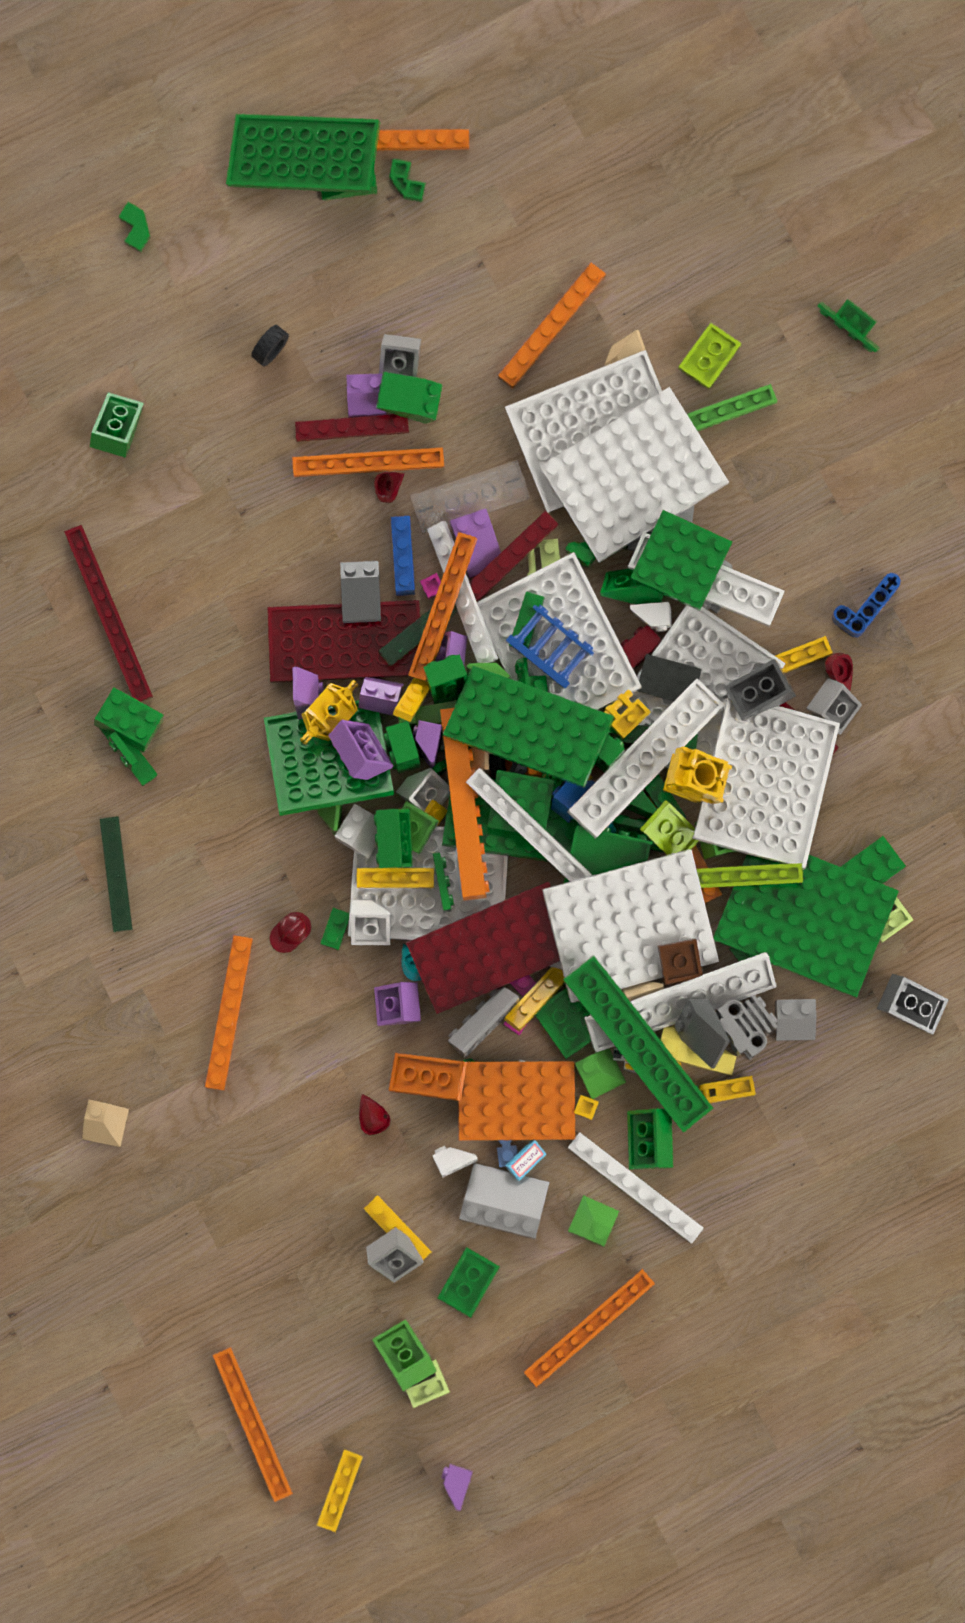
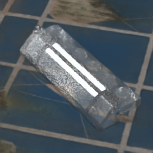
(483, 490)

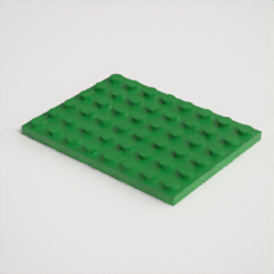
(811, 927)

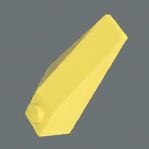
(686, 1056)

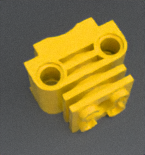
(697, 776)

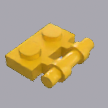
(630, 718)

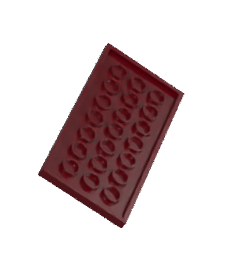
(334, 650)
(485, 949)

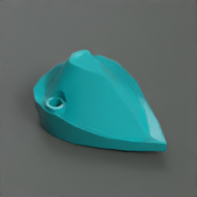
(408, 965)

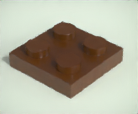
(680, 961)

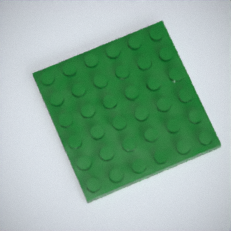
(313, 773)

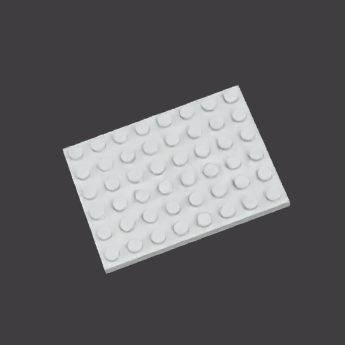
(576, 409)
(632, 472)
(571, 599)
(717, 649)
(773, 784)
(421, 909)
(629, 914)

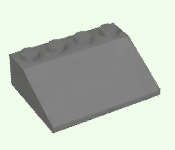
(483, 1022)
(503, 1202)

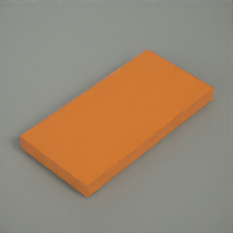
(427, 1076)

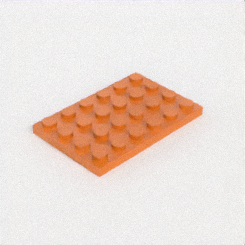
(517, 1101)

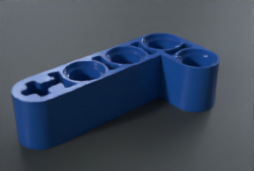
(871, 603)

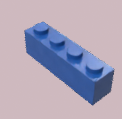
(403, 556)

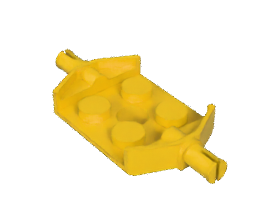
(319, 721)

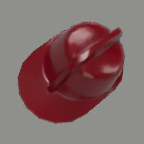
(290, 932)

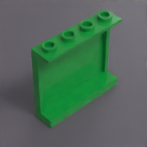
(608, 850)

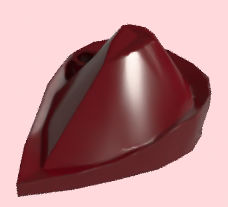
(388, 485)
(840, 668)
(372, 1116)

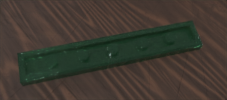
(406, 639)
(116, 874)

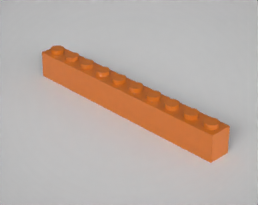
(465, 816)

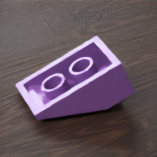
(486, 547)

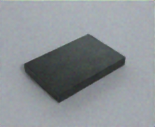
(666, 677)

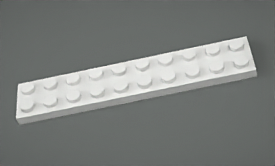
(645, 758)
(719, 986)

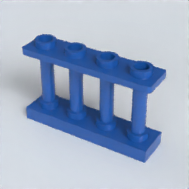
(533, 652)

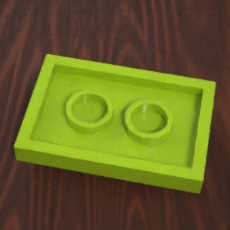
(709, 356)
(669, 830)

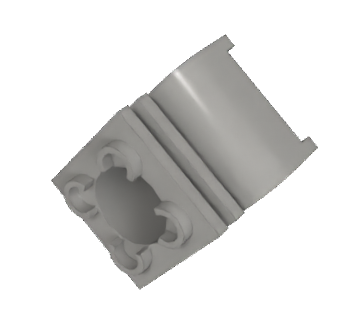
(749, 1023)

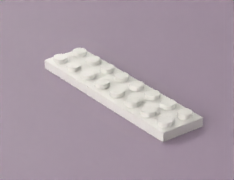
(734, 591)

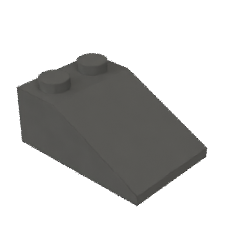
(360, 591)
(760, 690)
(912, 1003)
(702, 1031)

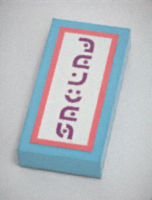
(525, 1160)

